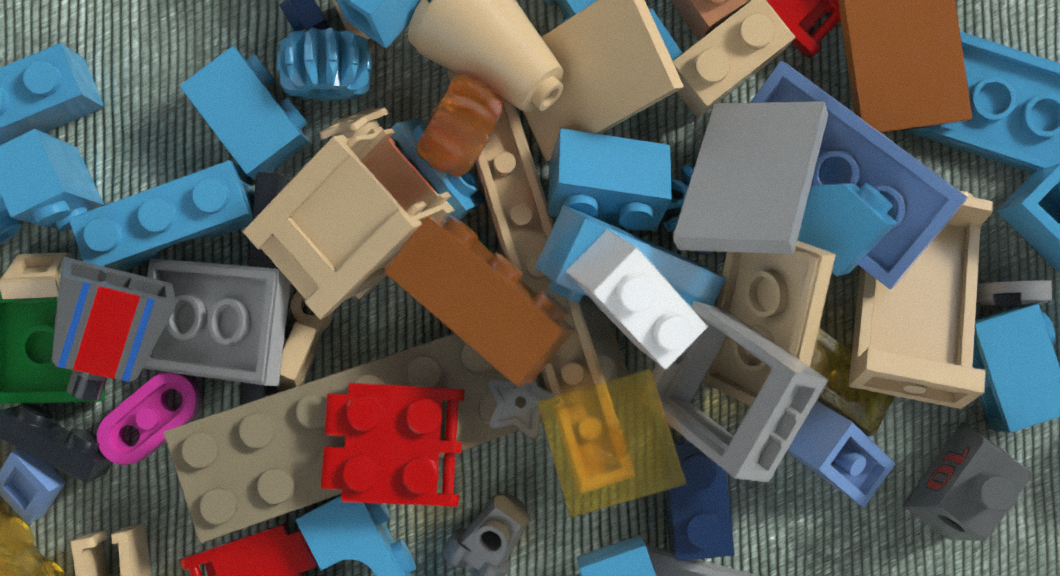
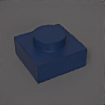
(304, 15)

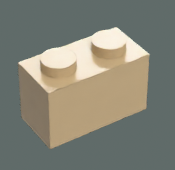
(731, 55)

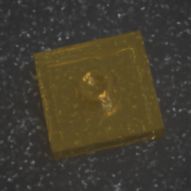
(611, 443)

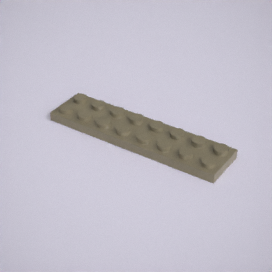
(270, 451)

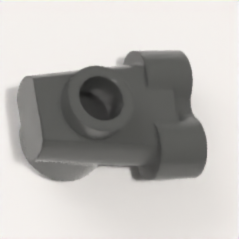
(489, 538)

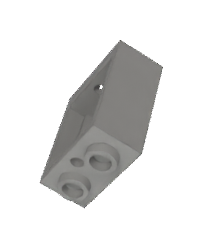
(772, 417)

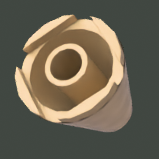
(489, 44)

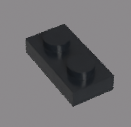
(70, 451)

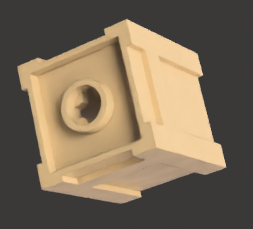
(345, 218)

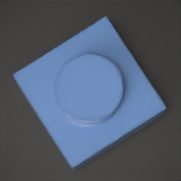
(29, 485)

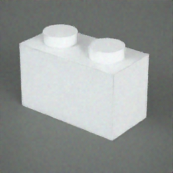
(636, 298)

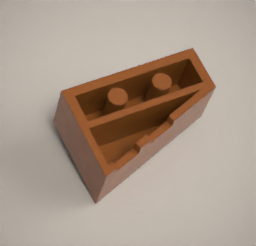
(481, 298)

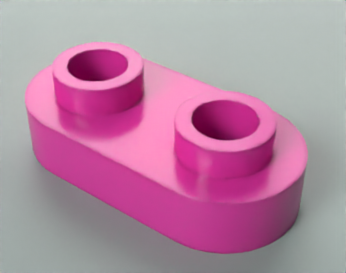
(151, 415)

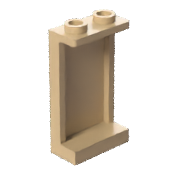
(922, 331)

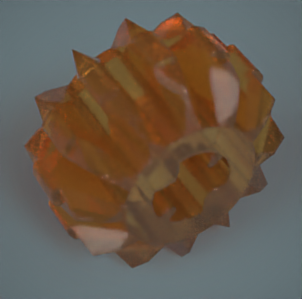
(460, 126)

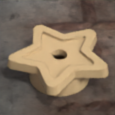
(355, 124)

